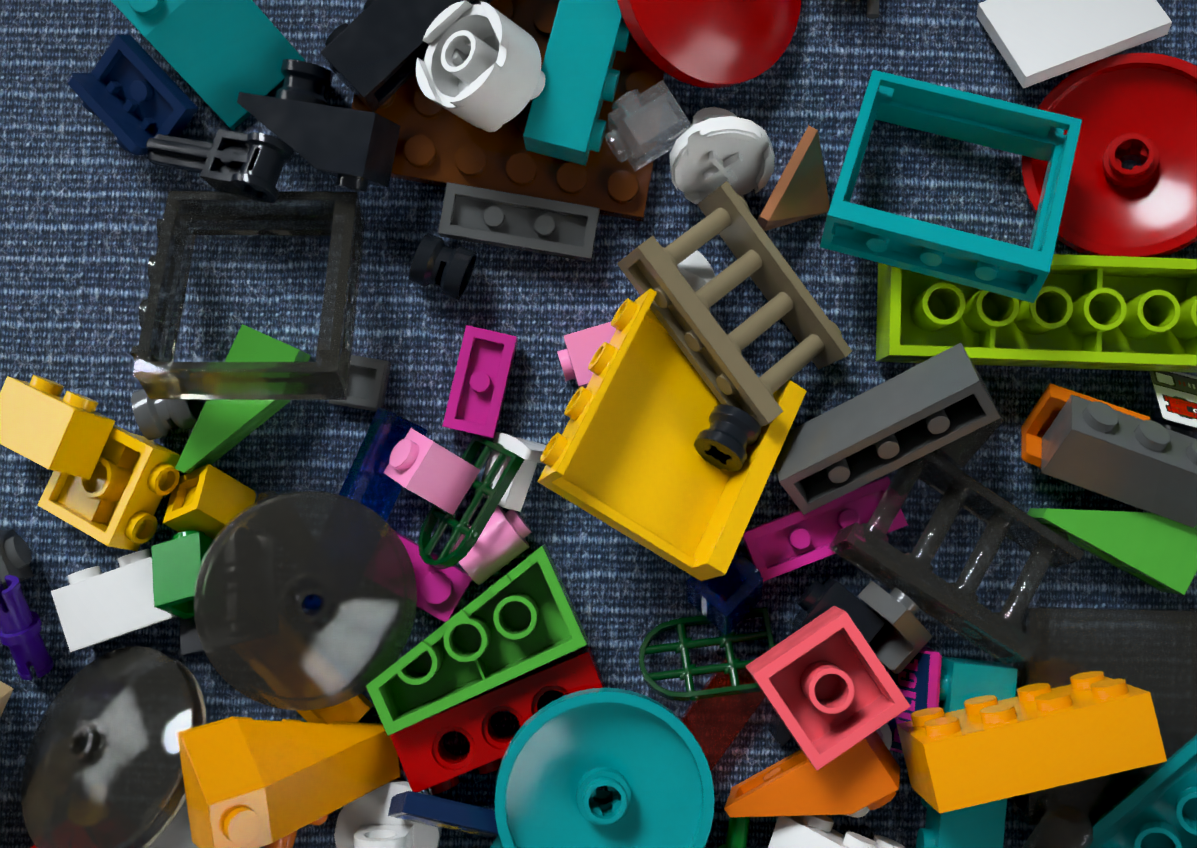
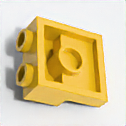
(121, 494)

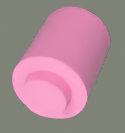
(497, 545)

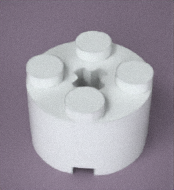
(480, 65)

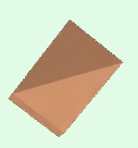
(801, 188)

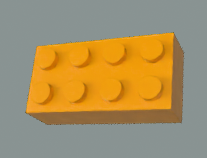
(1030, 741)

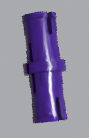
(21, 631)

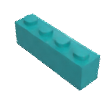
(578, 79)
(984, 823)

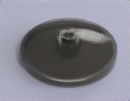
(255, 587)
(109, 753)

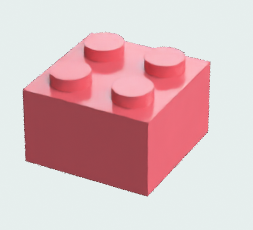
(827, 686)

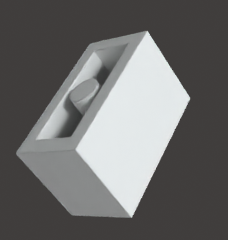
(108, 603)

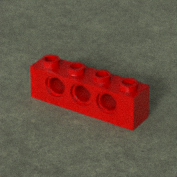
(421, 744)

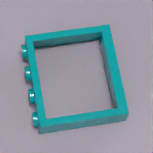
(939, 249)

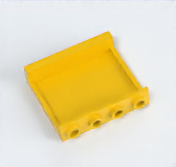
(634, 452)

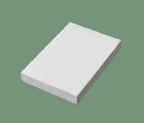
(1061, 35)

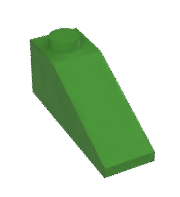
(228, 422)
(1136, 542)

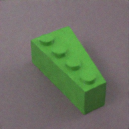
(493, 639)

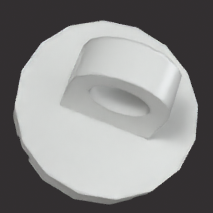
(721, 150)
(367, 823)

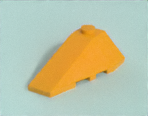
(269, 778)

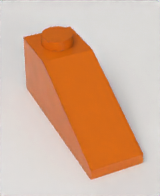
(845, 785)

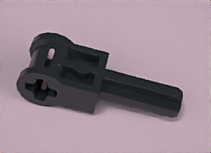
(231, 164)

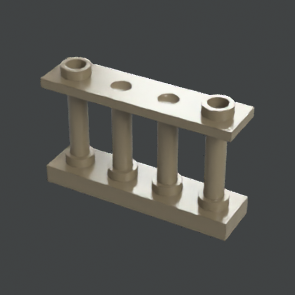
(698, 334)

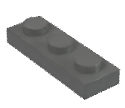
(519, 222)

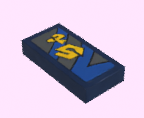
(444, 814)

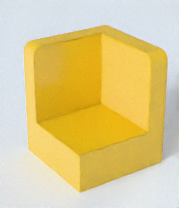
(206, 501)

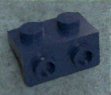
(133, 96)

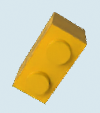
(52, 428)

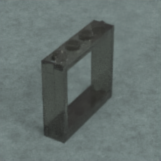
(232, 214)

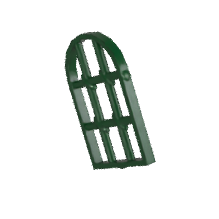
(428, 543)
(691, 670)

